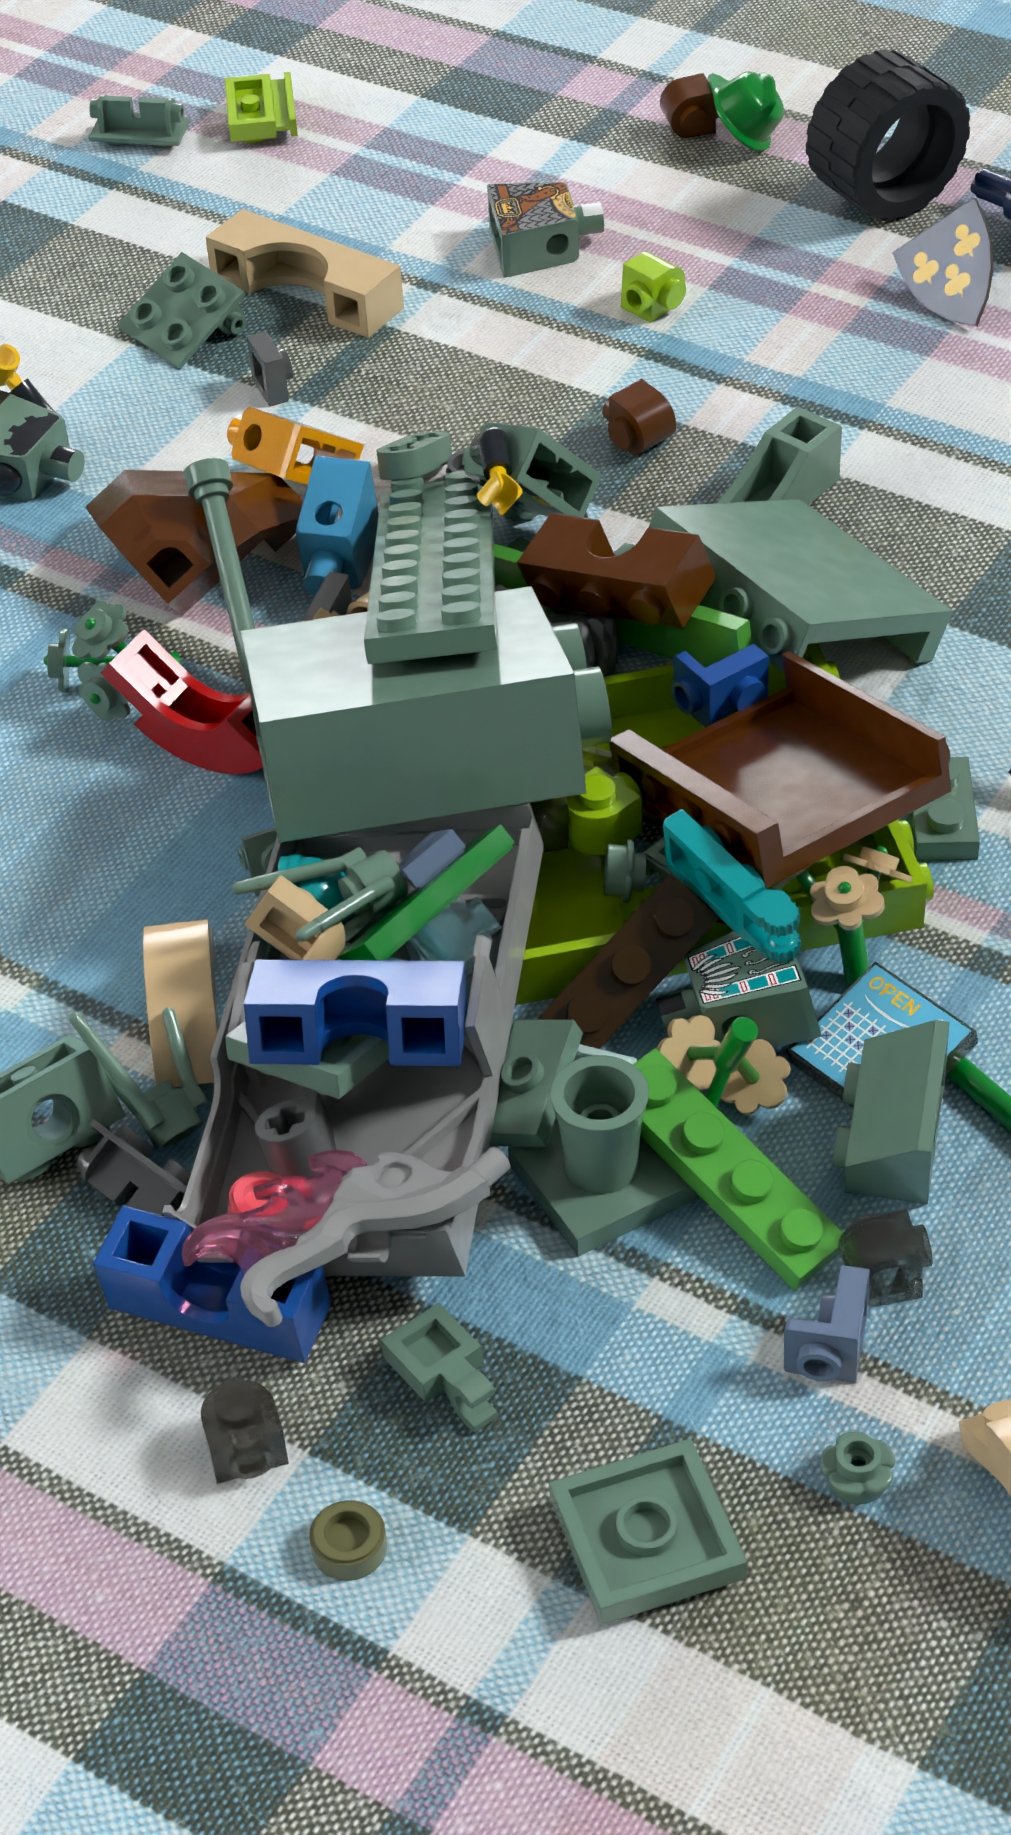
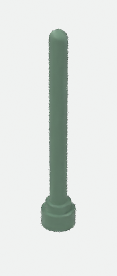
(209, 484)

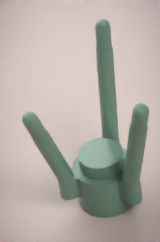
(367, 889)
(162, 1110)

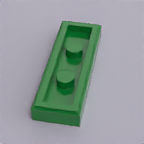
(425, 903)

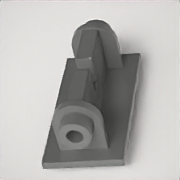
(123, 1162)

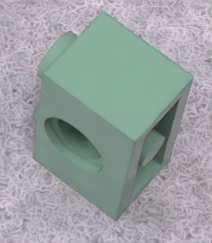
(79, 1093)

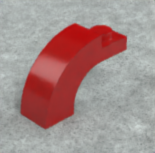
(183, 713)

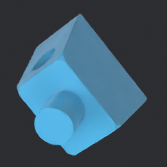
(331, 543)

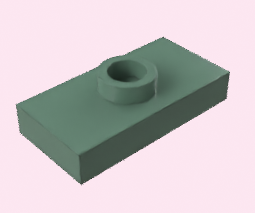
(531, 1062)

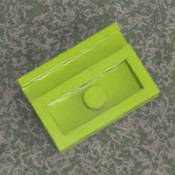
(259, 107)

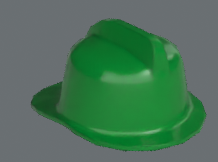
(748, 107)

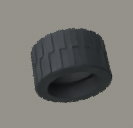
(860, 111)

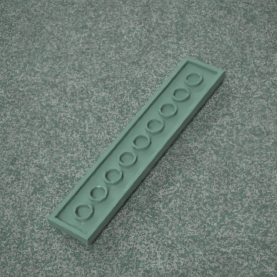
(431, 572)

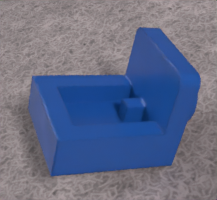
(721, 687)

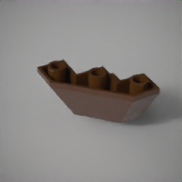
(168, 534)

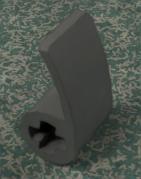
(294, 1132)

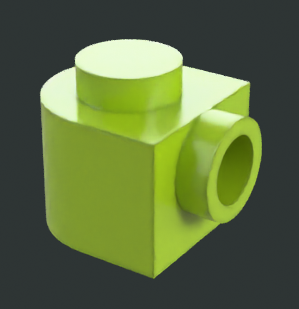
(651, 286)
(606, 813)

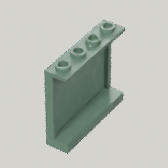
(805, 579)

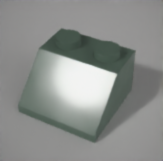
(894, 1113)

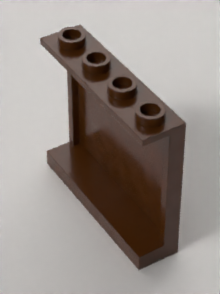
(793, 771)

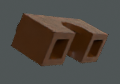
(650, 583)

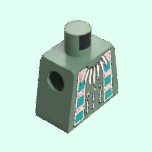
(737, 982)

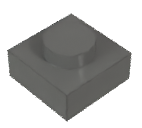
(269, 368)

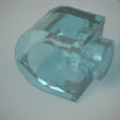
(454, 932)

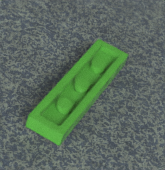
(734, 1175)

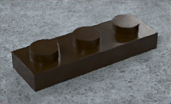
(633, 962)

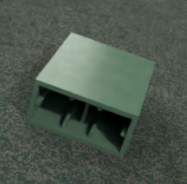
(422, 735)

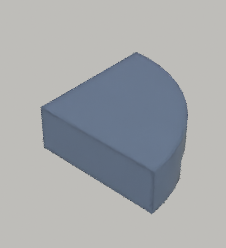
(431, 857)

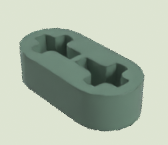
(414, 455)

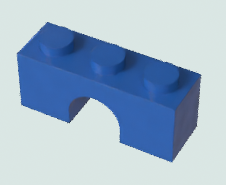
(307, 1004)
(147, 1278)

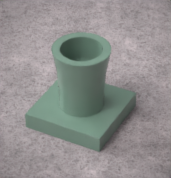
(596, 1168)

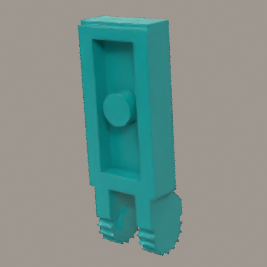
(732, 889)

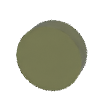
(348, 1540)

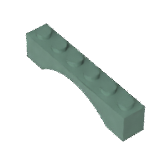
(791, 461)

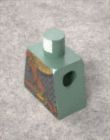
(538, 225)

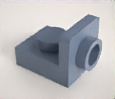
(834, 1343)

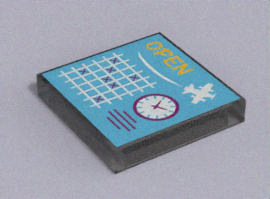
(869, 1008)

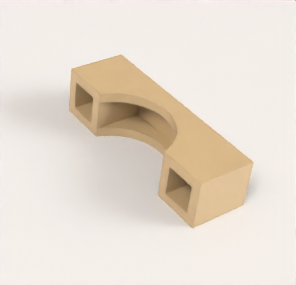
(265, 253)

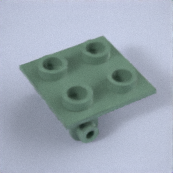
(184, 311)

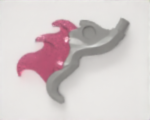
(320, 1214)

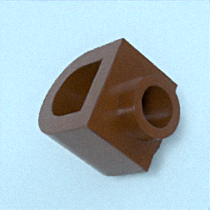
(689, 106)
(638, 417)

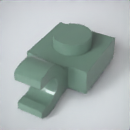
(440, 1356)

